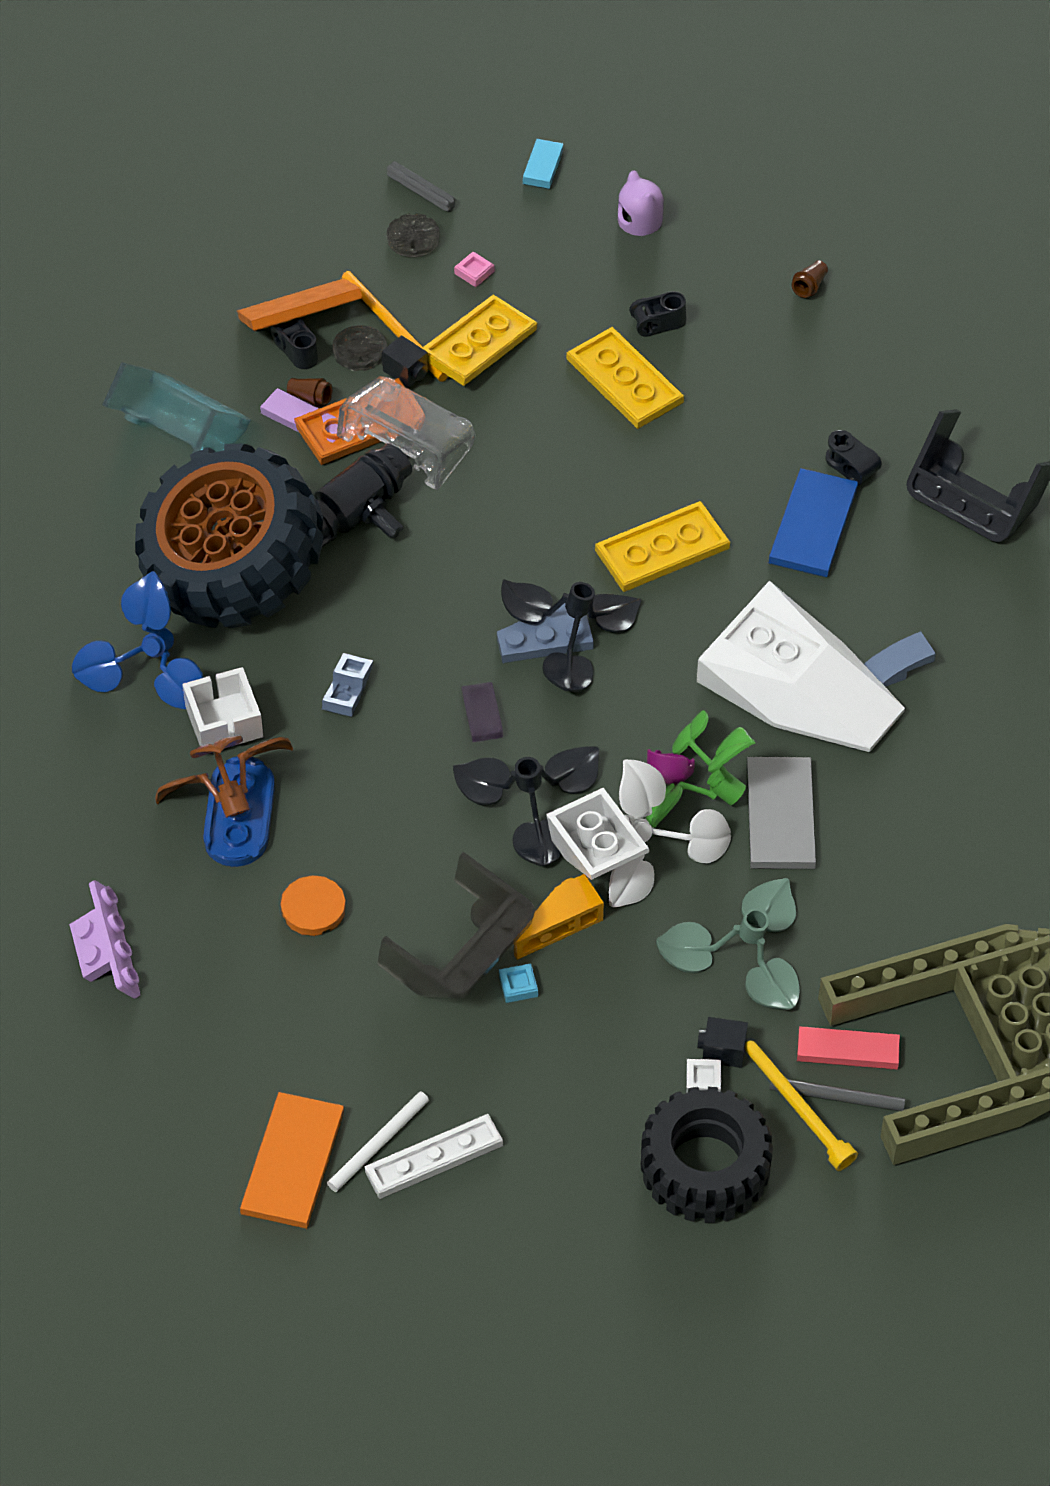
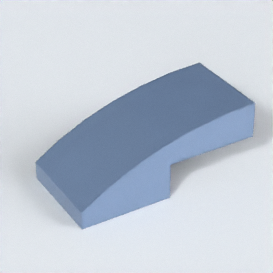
(905, 655)
(347, 685)

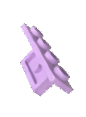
(102, 942)

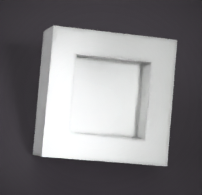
(703, 1073)

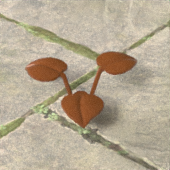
(231, 794)

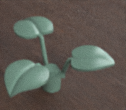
(763, 909)

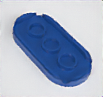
(242, 837)

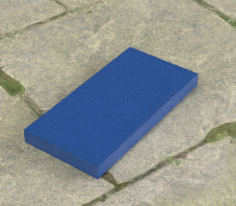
(813, 522)

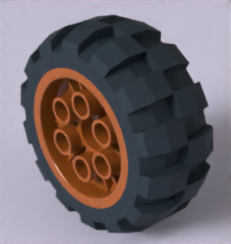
(245, 561)

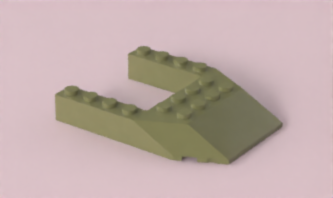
(1006, 997)

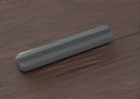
(421, 186)

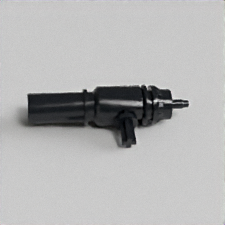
(361, 493)

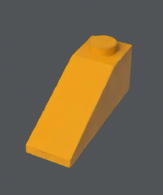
(564, 912)

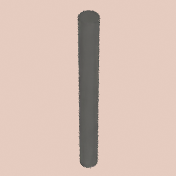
(846, 1095)

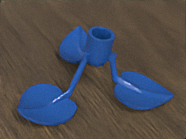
(148, 605)

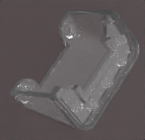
(412, 423)

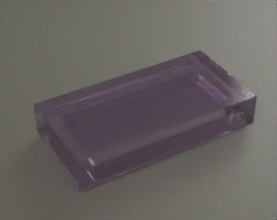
(482, 712)

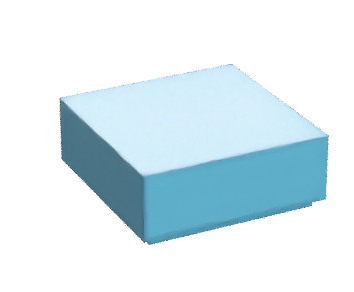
(518, 983)

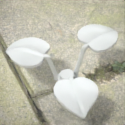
(639, 791)

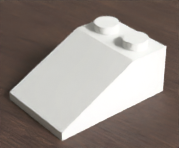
(595, 834)

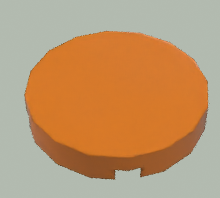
(313, 905)

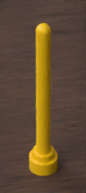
(839, 1152)

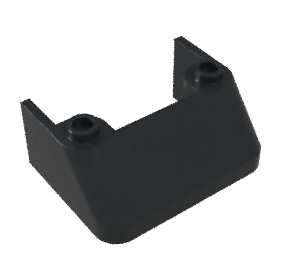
(943, 487)

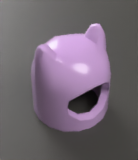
(643, 203)

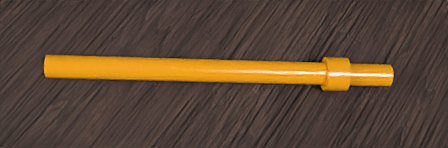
(388, 319)

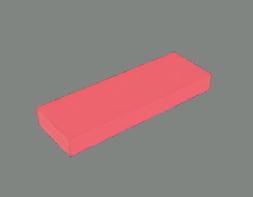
(848, 1048)

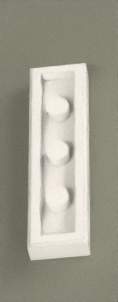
(433, 1156)

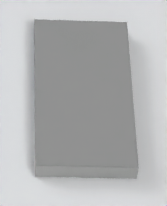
(780, 813)

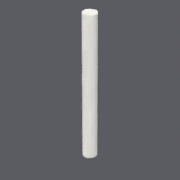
(377, 1141)

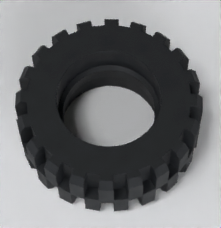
(700, 1192)

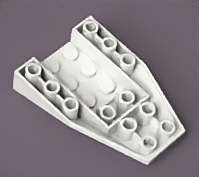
(797, 675)

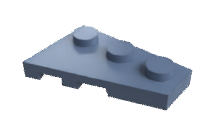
(548, 636)

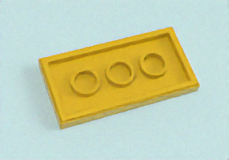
(479, 339)
(625, 377)
(662, 546)

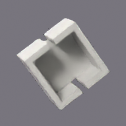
(229, 715)

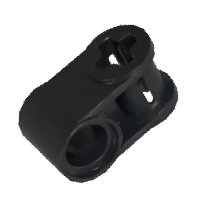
(661, 313)
(296, 342)
(853, 461)

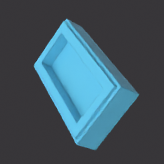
(543, 163)

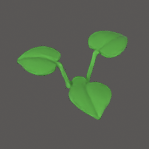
(720, 781)

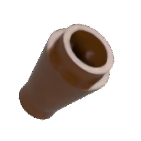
(807, 281)
(312, 390)

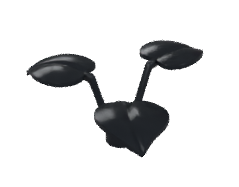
(612, 613)
(485, 779)

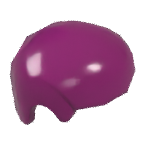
(673, 767)

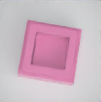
(474, 269)

